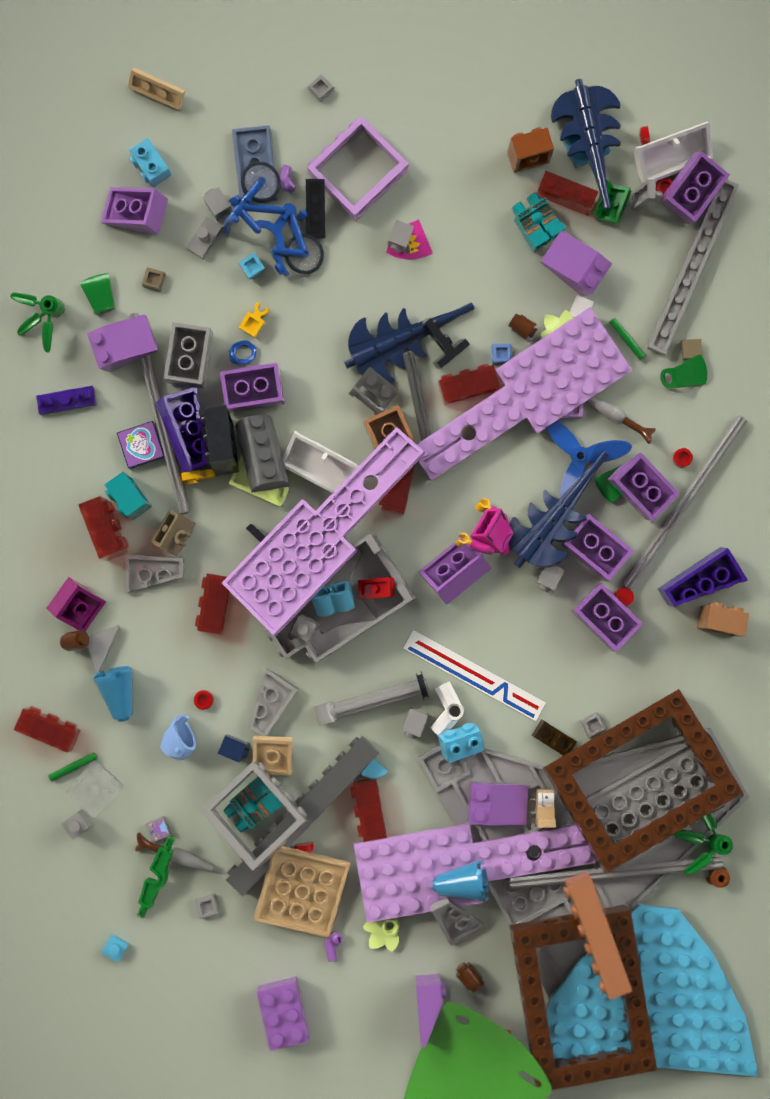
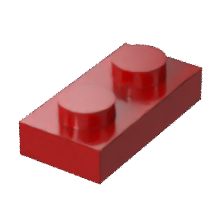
(376, 588)

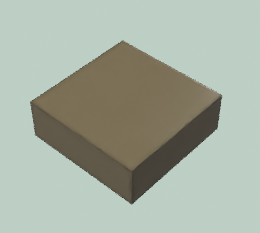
(153, 279)
(691, 348)

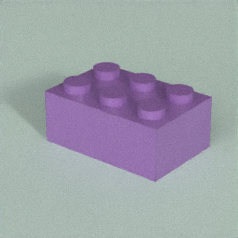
(694, 187)
(252, 387)
(598, 548)
(607, 617)
(283, 1013)

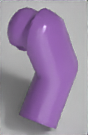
(286, 183)
(330, 945)

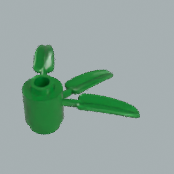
(49, 305)
(716, 843)

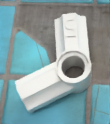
(446, 719)

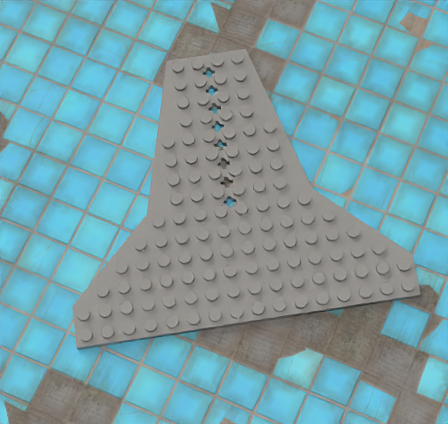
(614, 788)

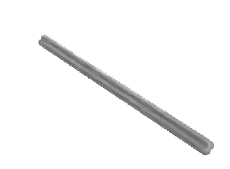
(168, 450)
(684, 502)
(619, 872)

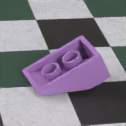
(135, 209)
(576, 264)
(122, 342)
(497, 804)
(429, 1000)

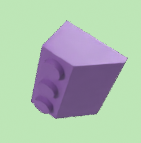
(643, 487)
(454, 571)

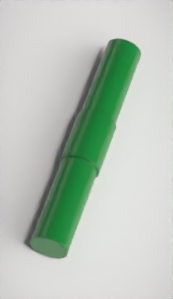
(627, 338)
(72, 766)

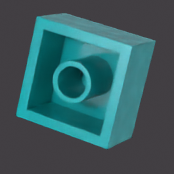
(127, 495)

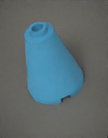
(117, 691)
(463, 882)

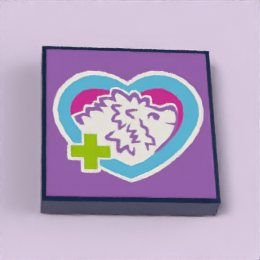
(140, 445)

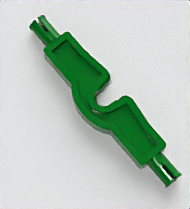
(160, 869)

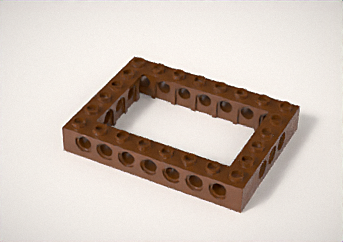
(613, 855)
(593, 1067)

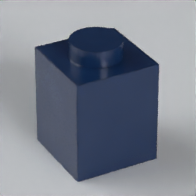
(233, 748)

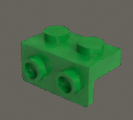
(618, 199)

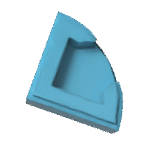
(374, 770)

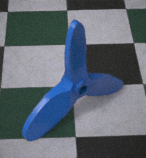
(568, 443)

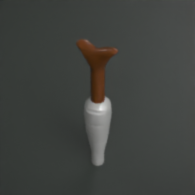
(618, 416)
(179, 856)

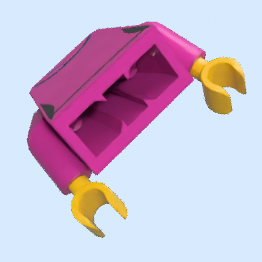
(491, 531)

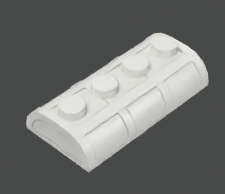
(671, 153)
(317, 463)

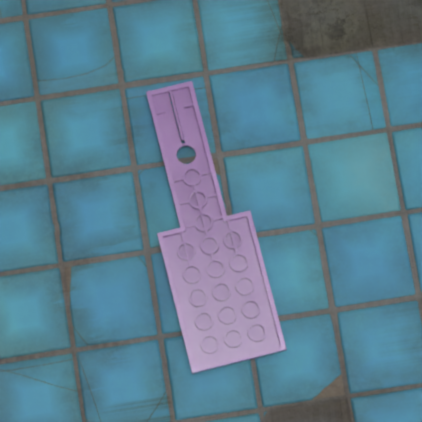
(538, 386)
(312, 544)
(400, 869)

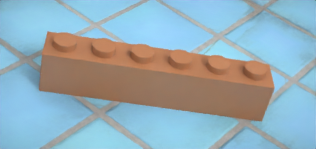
(597, 935)

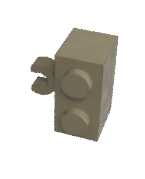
(173, 533)

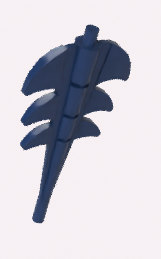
(584, 107)
(391, 343)
(535, 542)

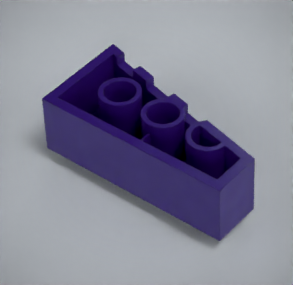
(184, 428)
(705, 577)

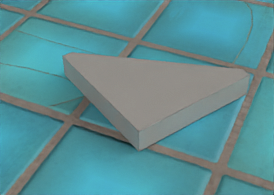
(100, 645)

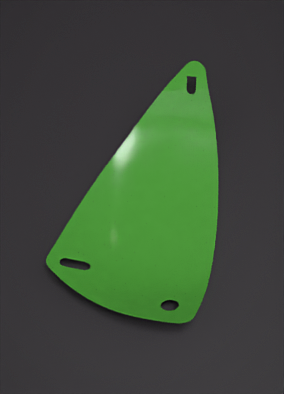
(473, 1061)

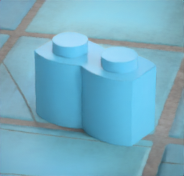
(334, 599)

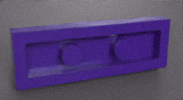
(66, 400)

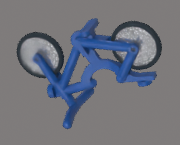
(262, 184)

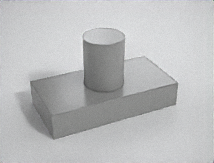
(645, 194)
(204, 237)

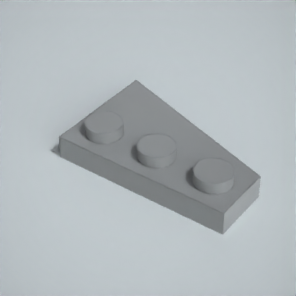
(148, 570)
(271, 702)
(455, 920)

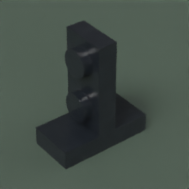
(444, 343)

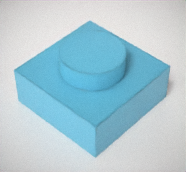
(251, 266)
(115, 948)

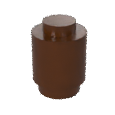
(523, 326)
(74, 640)
(469, 977)

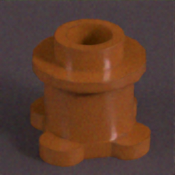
(712, 877)

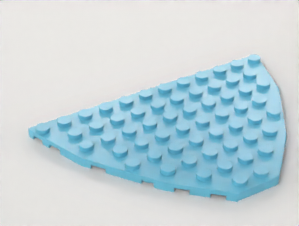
(687, 997)

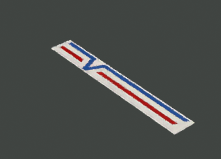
(474, 675)

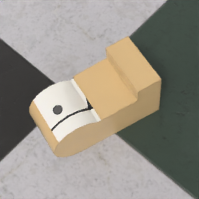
(545, 808)

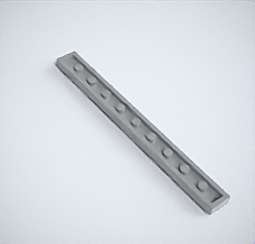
(692, 268)

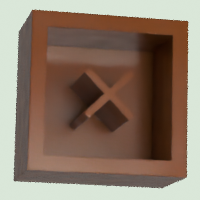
(530, 149)

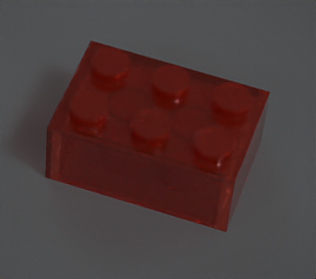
(104, 528)

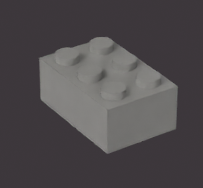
(188, 355)

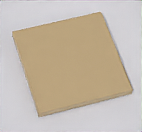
(302, 891)

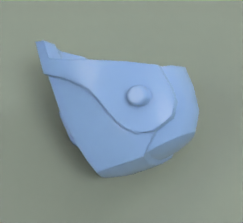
(178, 739)

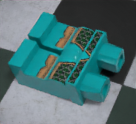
(537, 222)
(247, 806)

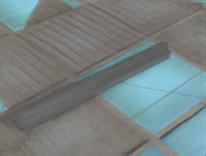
(417, 395)

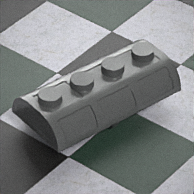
(261, 453)

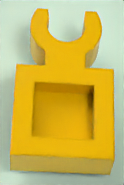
(253, 322)
(193, 477)

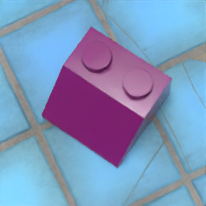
(75, 605)

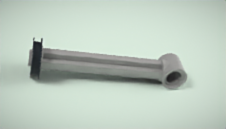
(332, 711)

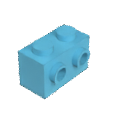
(150, 162)
(466, 740)

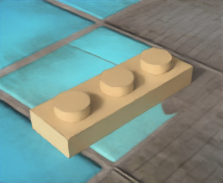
(156, 88)

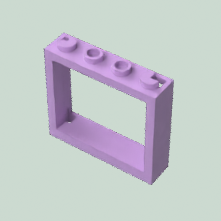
(379, 189)

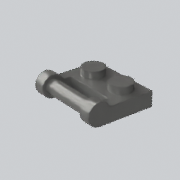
(378, 387)

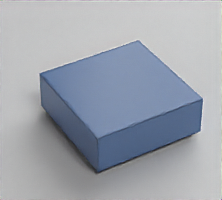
(501, 353)

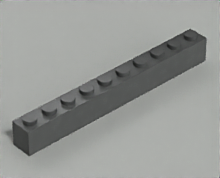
(314, 803)

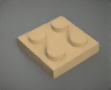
(274, 754)

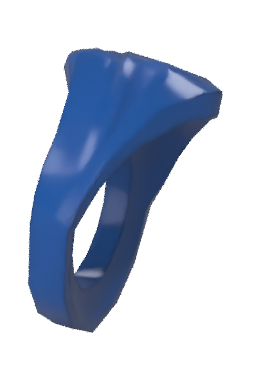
(233, 350)

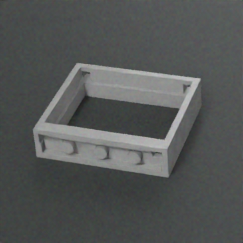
(233, 839)

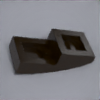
(553, 738)

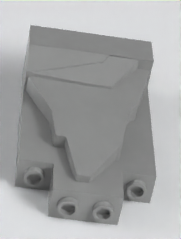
(334, 631)

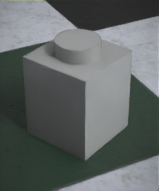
(217, 203)
(400, 236)
(549, 578)
(305, 628)
(414, 723)
(77, 824)

